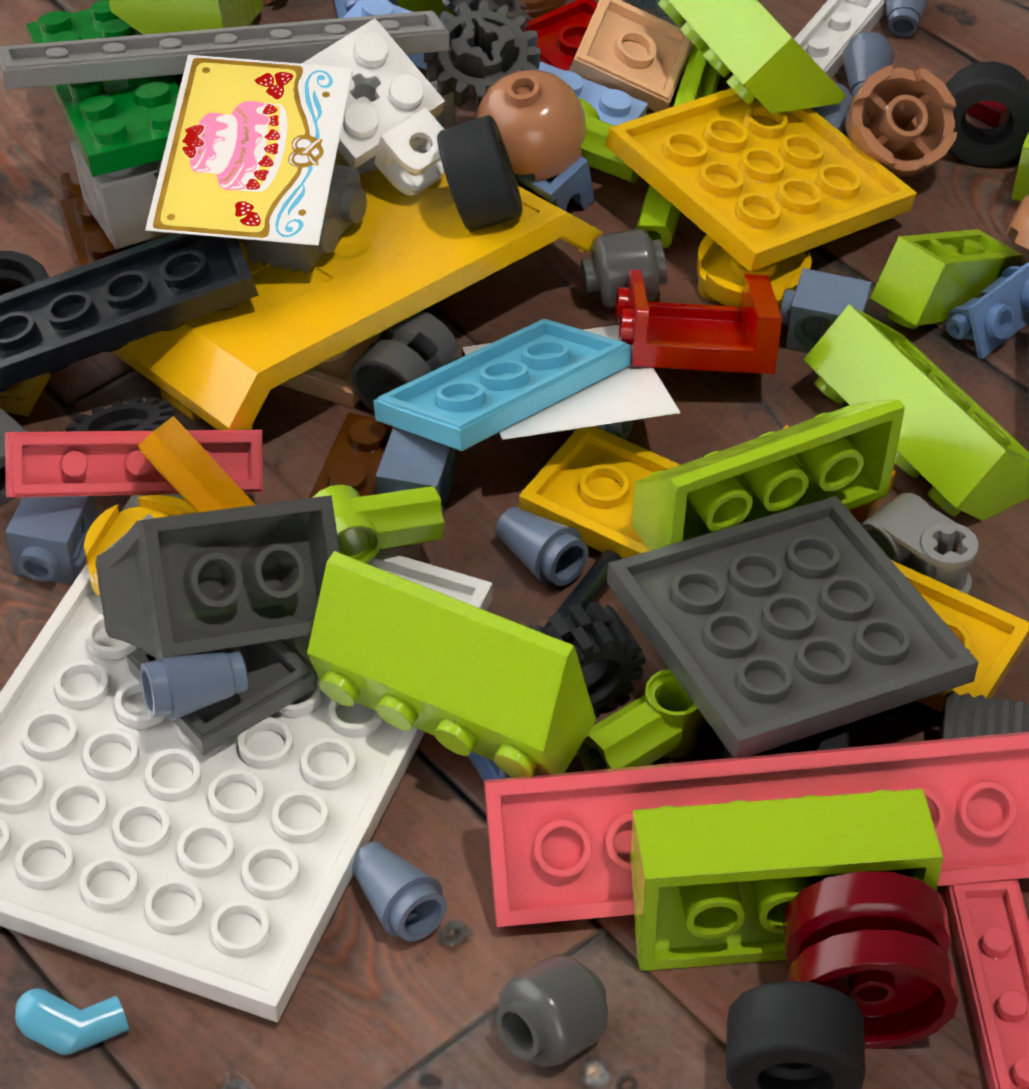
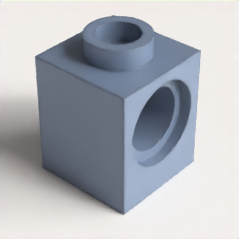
(818, 304)
(416, 463)
(50, 536)

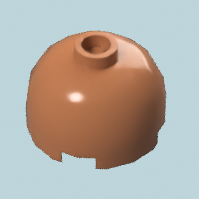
(902, 119)
(537, 121)

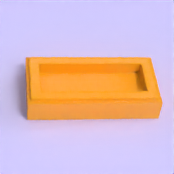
(191, 469)

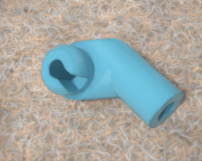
(64, 1026)

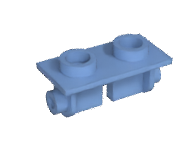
(996, 315)

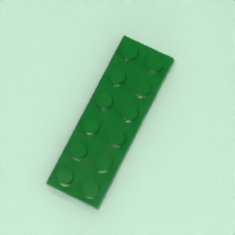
(111, 120)

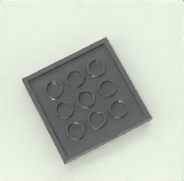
(789, 626)

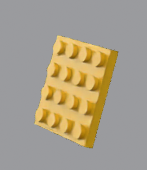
(758, 177)

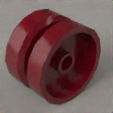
(881, 945)

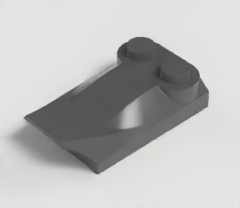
(218, 577)

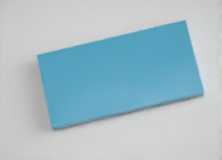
(502, 383)

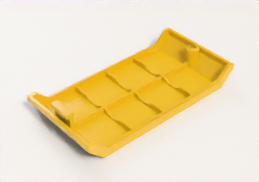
(381, 272)

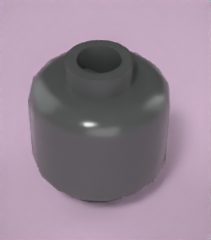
(614, 256)
(552, 1011)

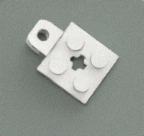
(402, 120)

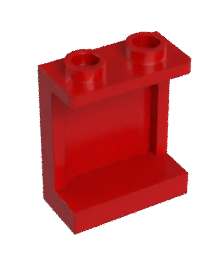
(699, 334)

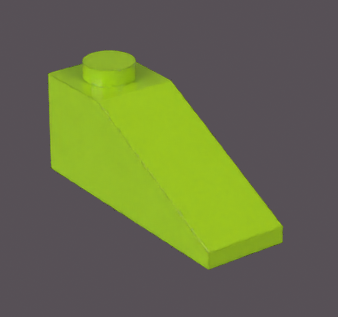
(938, 272)

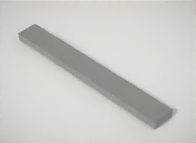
(167, 52)

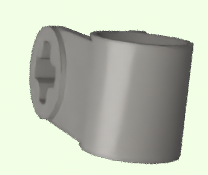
(924, 540)

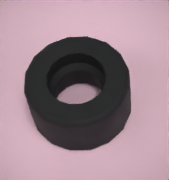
(989, 83)
(479, 173)
(795, 1038)

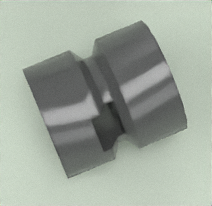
(403, 355)

